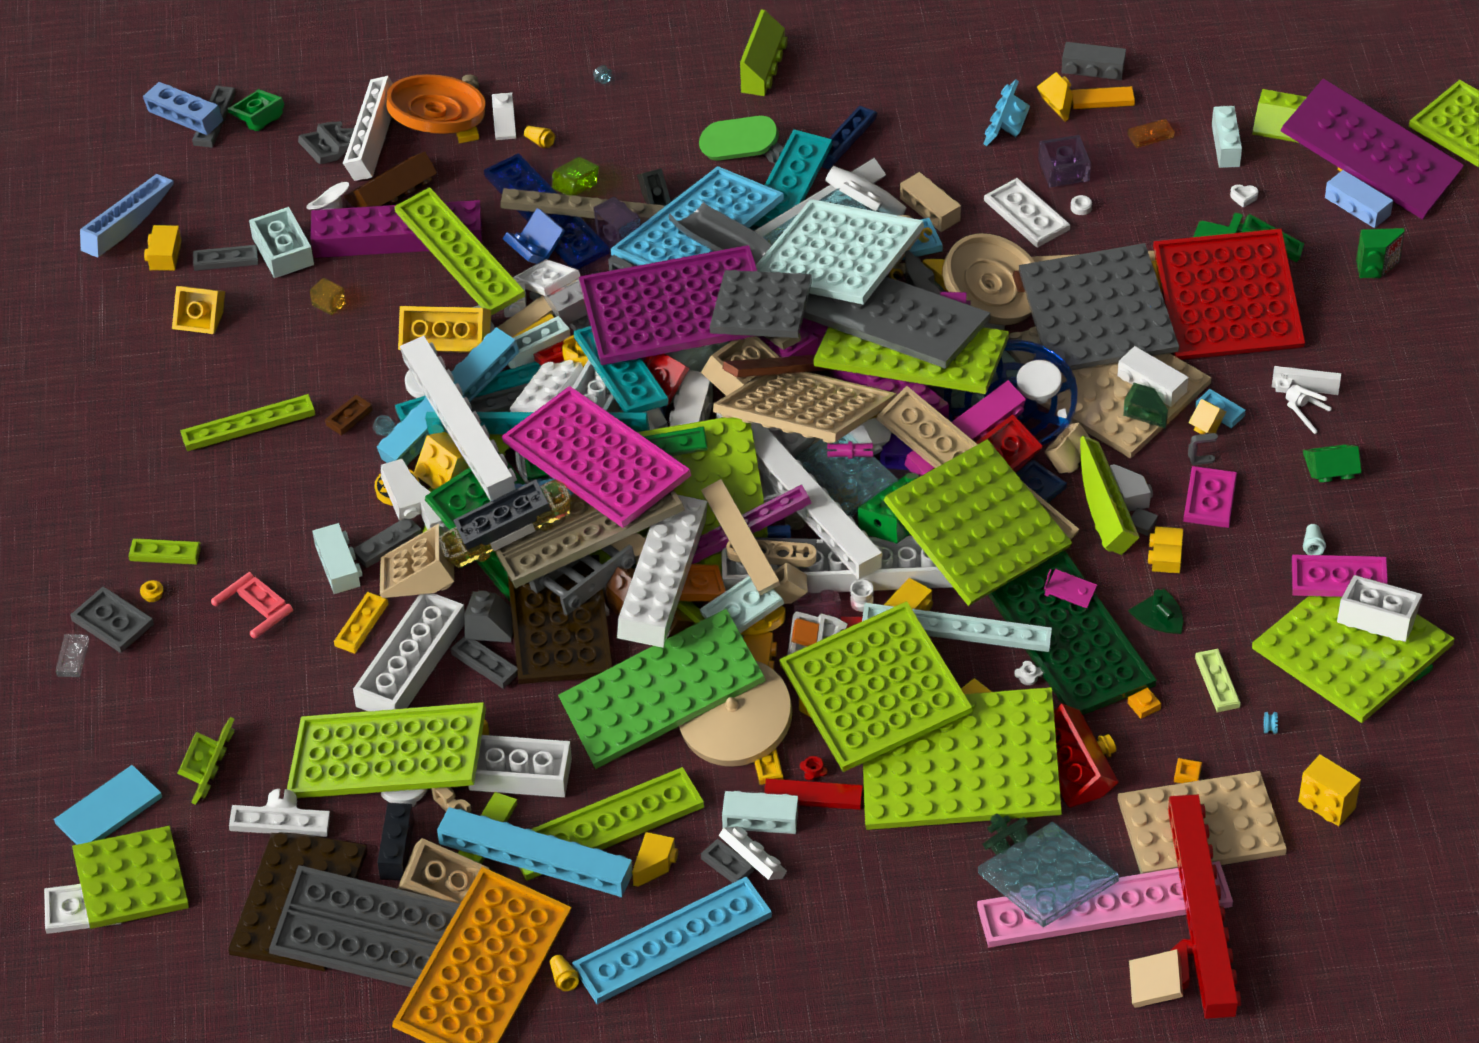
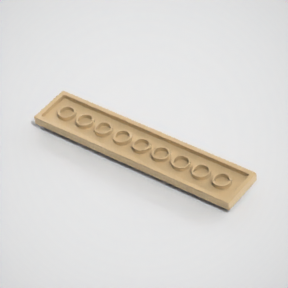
(939, 439)

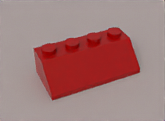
(1081, 763)

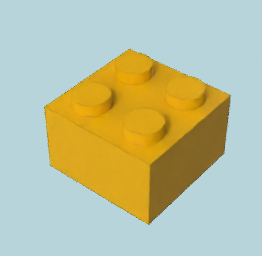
(439, 460)
(1329, 790)

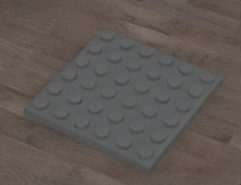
(1098, 306)

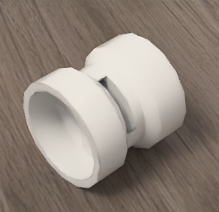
(861, 593)

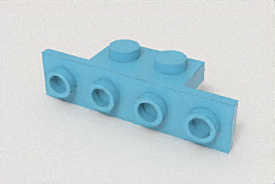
(1009, 114)

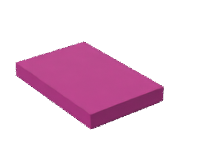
(1210, 497)

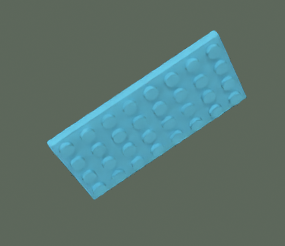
(721, 190)

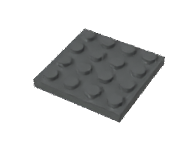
(761, 303)

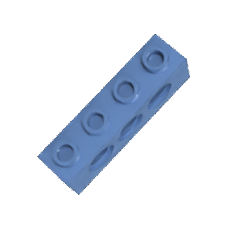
(183, 108)

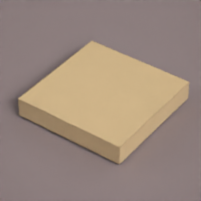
(1156, 978)

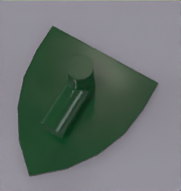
(1159, 613)

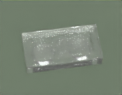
(72, 655)

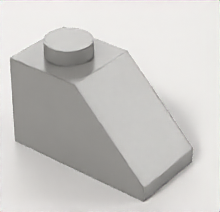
(1132, 487)

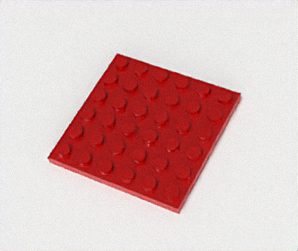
(1229, 293)

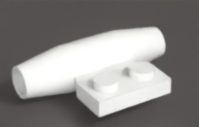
(864, 191)

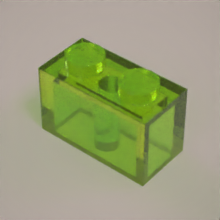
(575, 176)

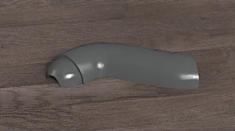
(720, 232)

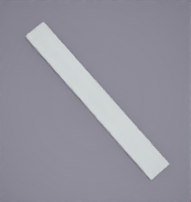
(870, 171)

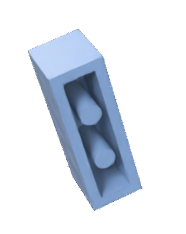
(1358, 198)

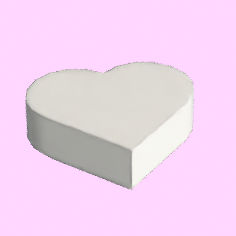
(1244, 194)

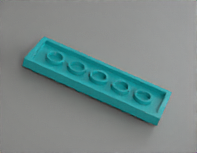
(795, 171)
(626, 380)

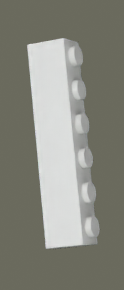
(369, 131)

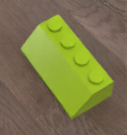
(762, 55)
(1273, 111)

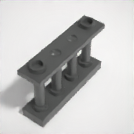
(586, 586)

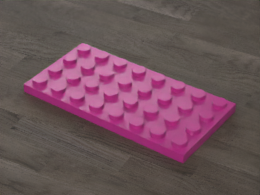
(596, 456)

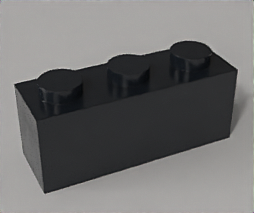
(395, 841)

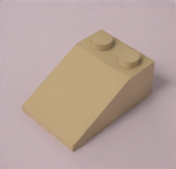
(438, 872)

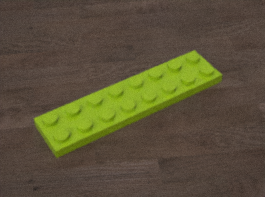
(459, 251)
(626, 813)

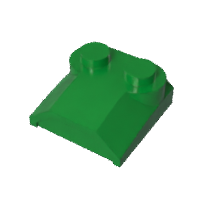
(258, 109)

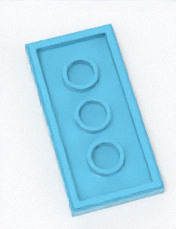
(108, 807)

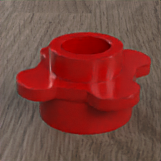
(810, 763)

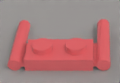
(259, 597)

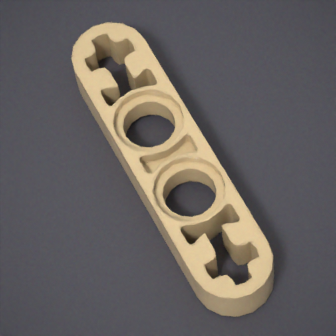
(773, 547)

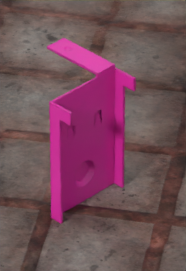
(1069, 588)

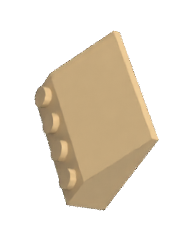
(416, 567)

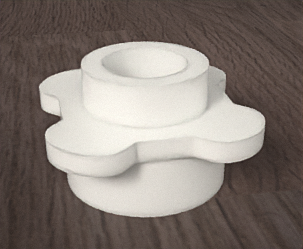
(1028, 678)

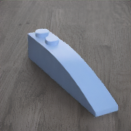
(123, 216)

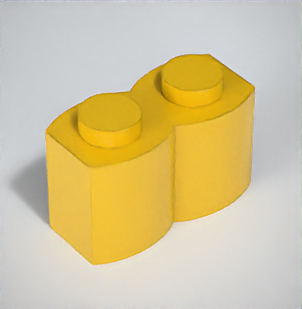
(1167, 549)

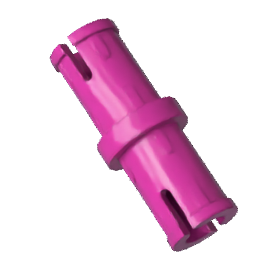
(850, 450)

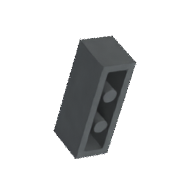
(1093, 60)

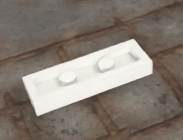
(753, 852)

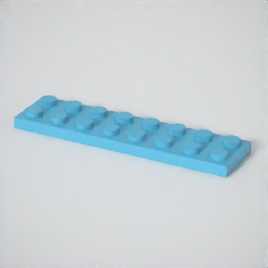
(671, 940)

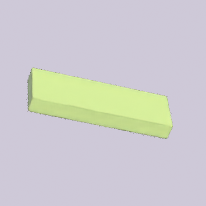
(1217, 680)

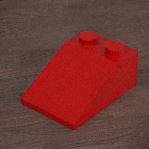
(1013, 442)

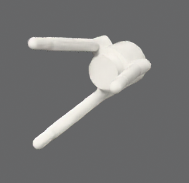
(1299, 397)

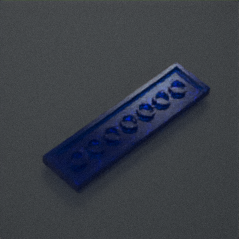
(579, 242)

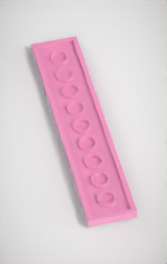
(1126, 902)

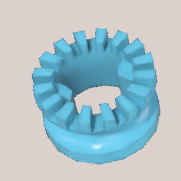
(1269, 722)

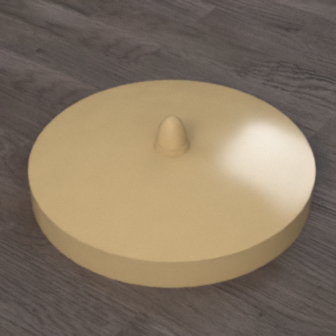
(984, 270)
(744, 725)

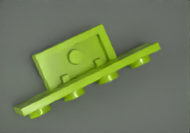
(201, 759)

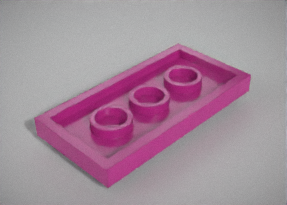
(1332, 574)

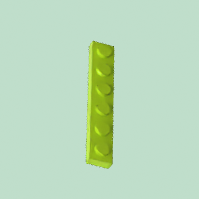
(247, 422)

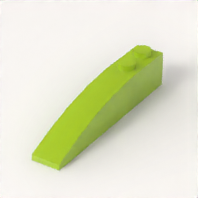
(1105, 499)

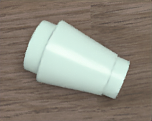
(1314, 541)

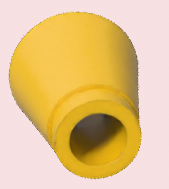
(541, 136)
(564, 974)

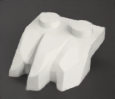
(827, 626)

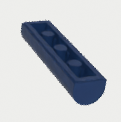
(848, 134)

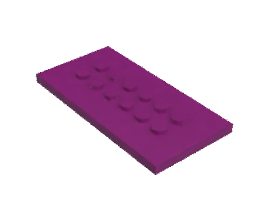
(1372, 148)

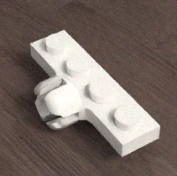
(279, 816)

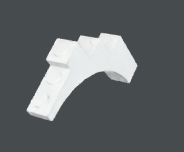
(408, 494)

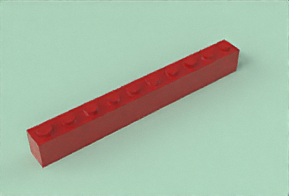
(1202, 907)

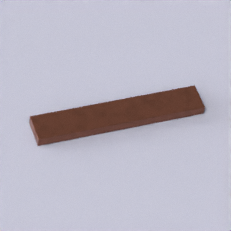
(771, 366)

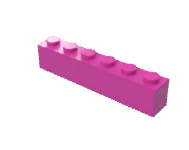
(978, 420)

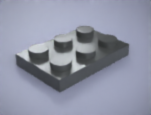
(112, 619)

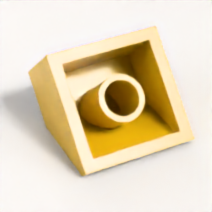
(197, 309)

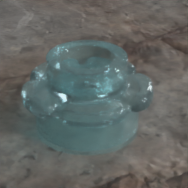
(602, 74)
(383, 425)

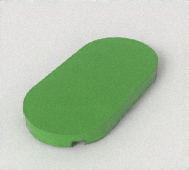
(738, 138)

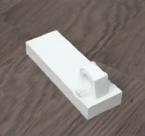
(1308, 379)

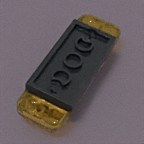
(505, 521)

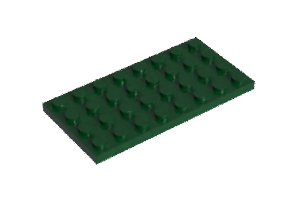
(1088, 653)

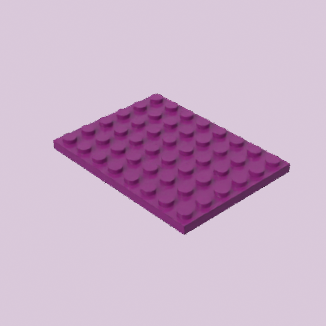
(659, 304)

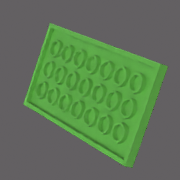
(661, 688)

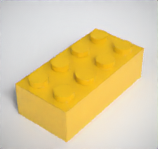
(446, 327)

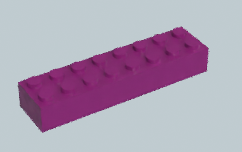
(377, 230)

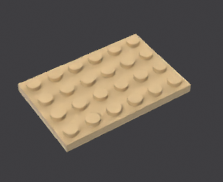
(1237, 816)

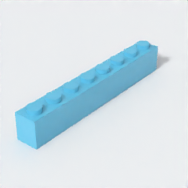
(472, 376)
(535, 851)

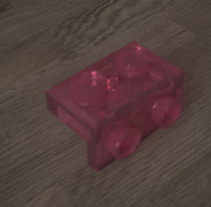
(814, 604)

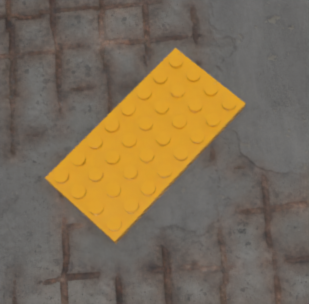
(482, 963)

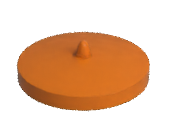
(435, 104)

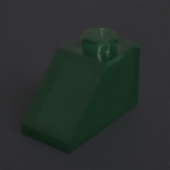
(1145, 405)

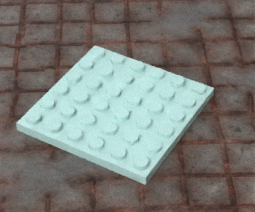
(842, 248)

